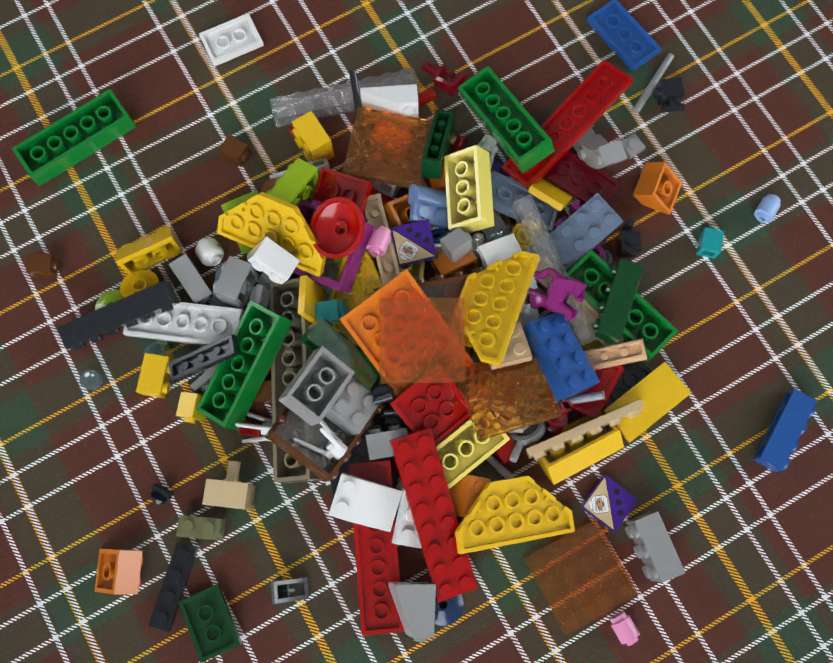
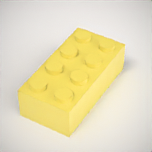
(469, 190)

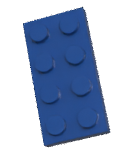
(623, 35)

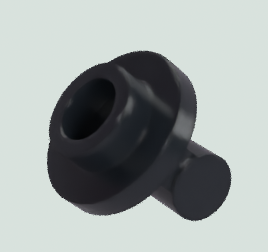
(382, 394)
(160, 494)

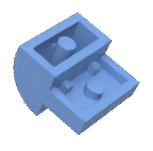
(428, 204)

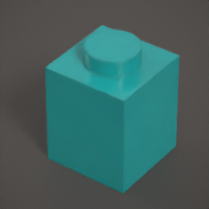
(710, 242)
(331, 310)

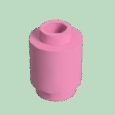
(379, 241)
(624, 628)

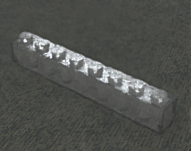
(332, 99)
(540, 243)

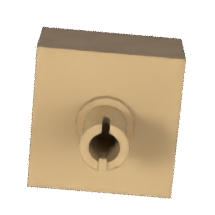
(230, 491)

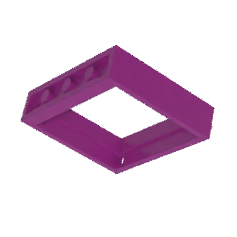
(354, 259)

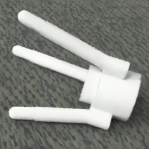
(488, 143)
(265, 427)
(335, 446)

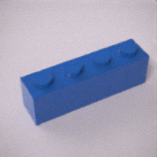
(785, 430)

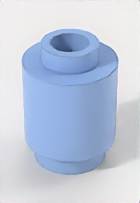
(767, 208)

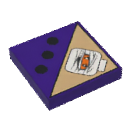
(413, 243)
(609, 503)

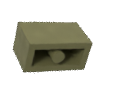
(200, 527)

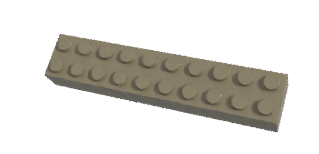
(284, 368)

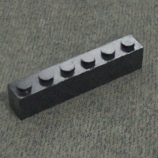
(118, 315)

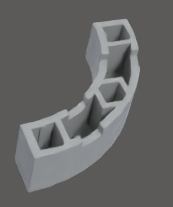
(597, 152)

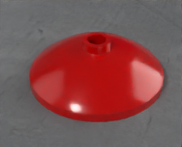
(328, 227)

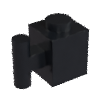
(669, 92)
(628, 241)
(390, 416)

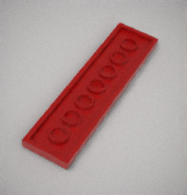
(574, 118)
(432, 513)
(376, 562)

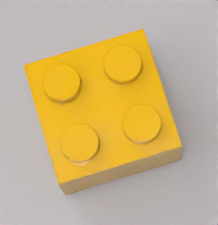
(312, 138)

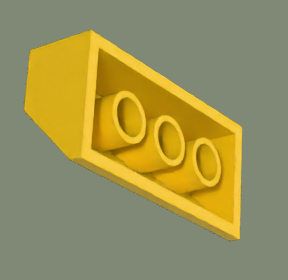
(582, 454)

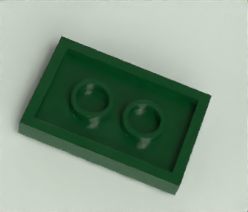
(209, 623)

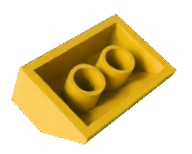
(148, 251)

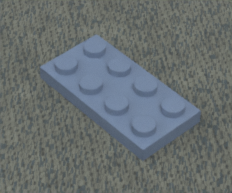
(508, 190)
(584, 230)

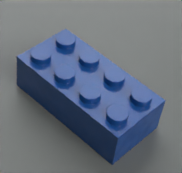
(560, 356)

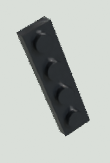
(204, 358)
(173, 587)

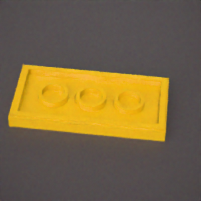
(659, 394)

